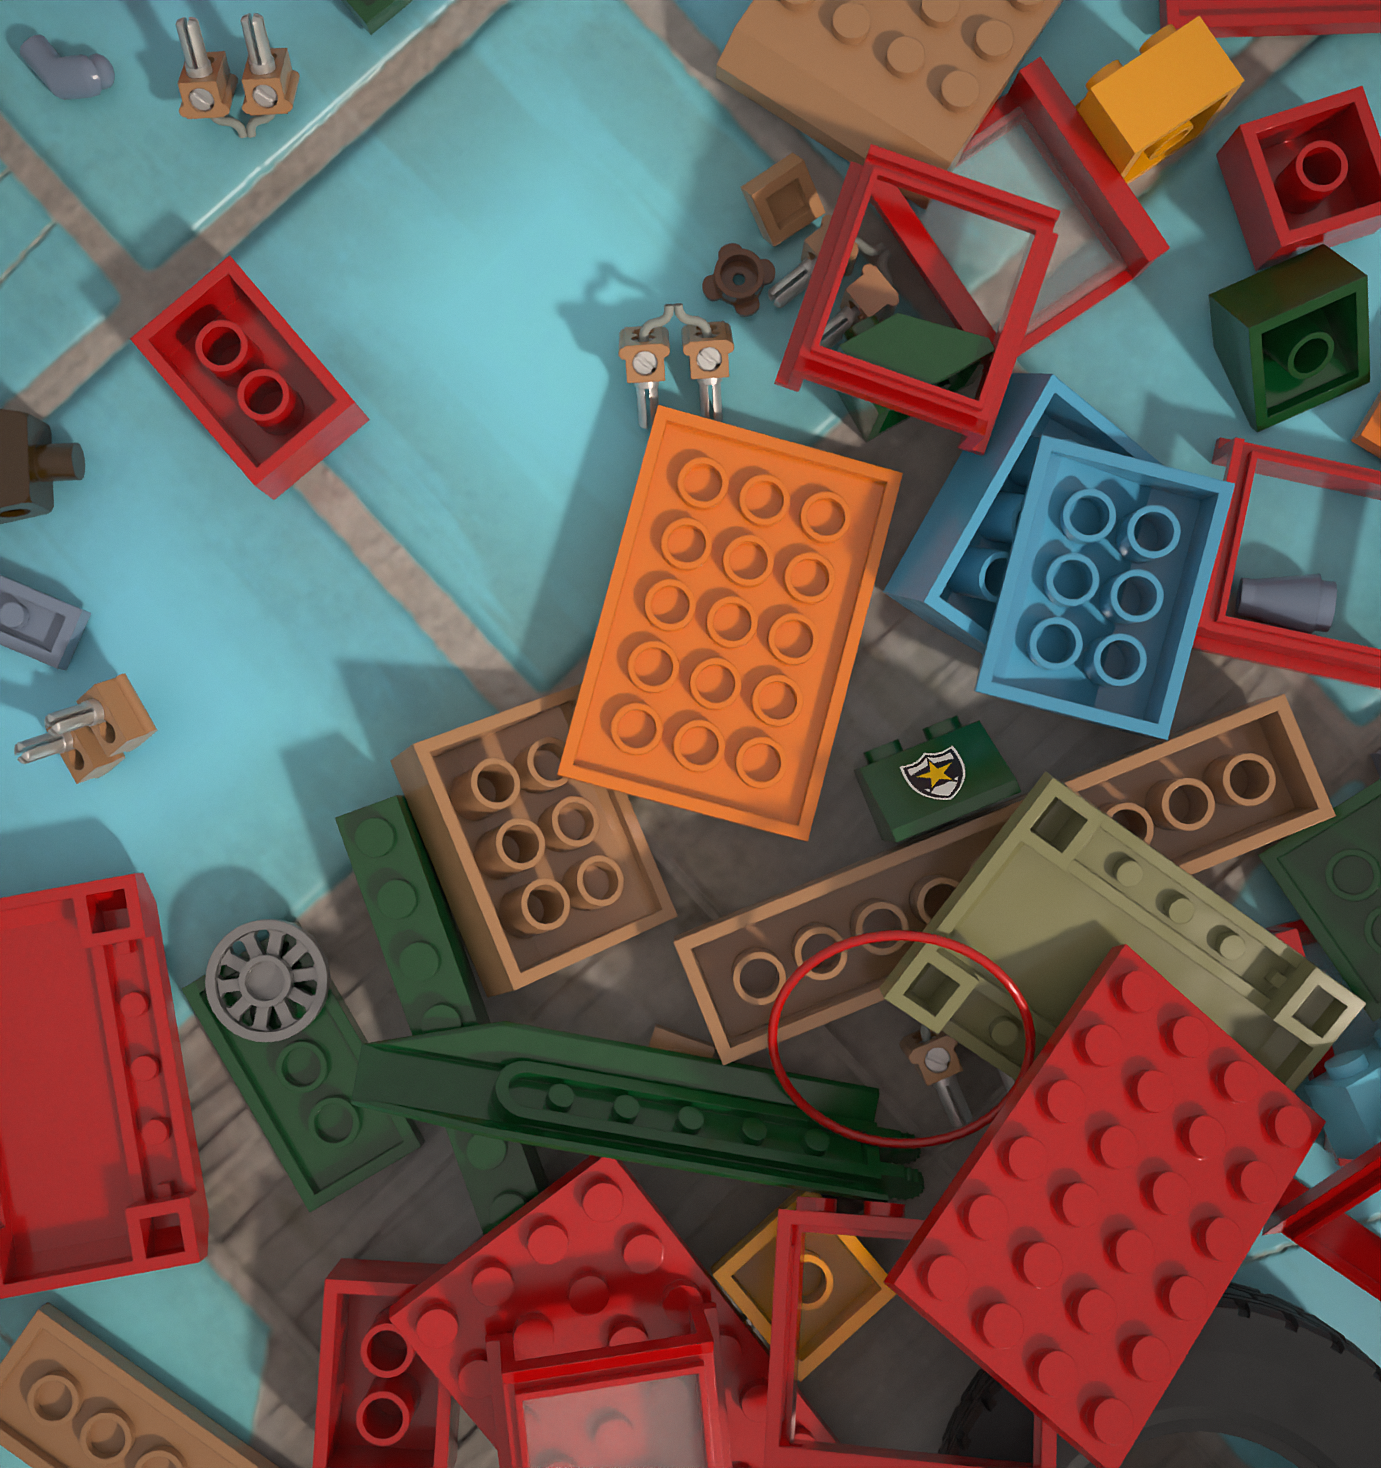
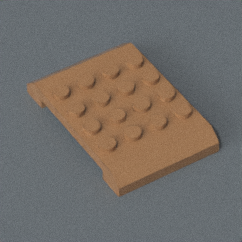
(883, 69)

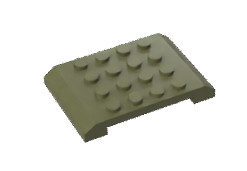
(1054, 902)

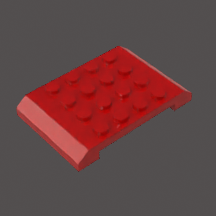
(92, 1093)

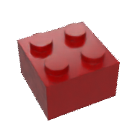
(1305, 177)

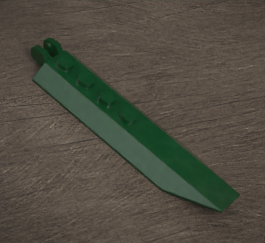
(637, 1107)

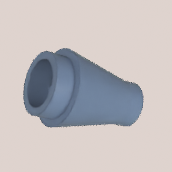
(1289, 602)

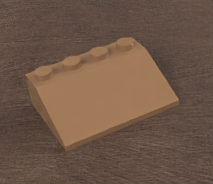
(524, 856)

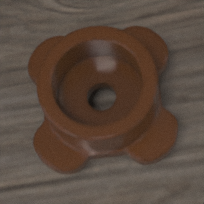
(738, 261)

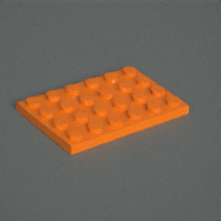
(731, 624)

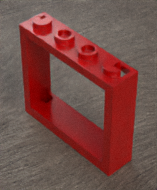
(780, 1447)

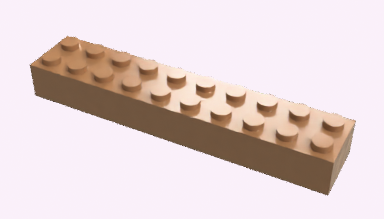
(1189, 797)

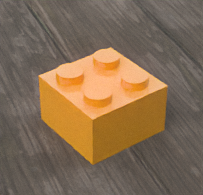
(1159, 98)
(838, 1291)

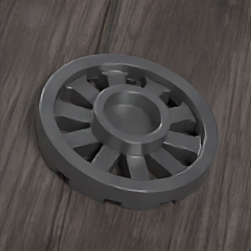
(267, 980)

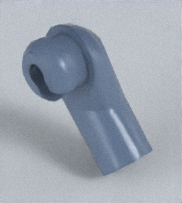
(69, 75)

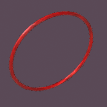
(897, 935)

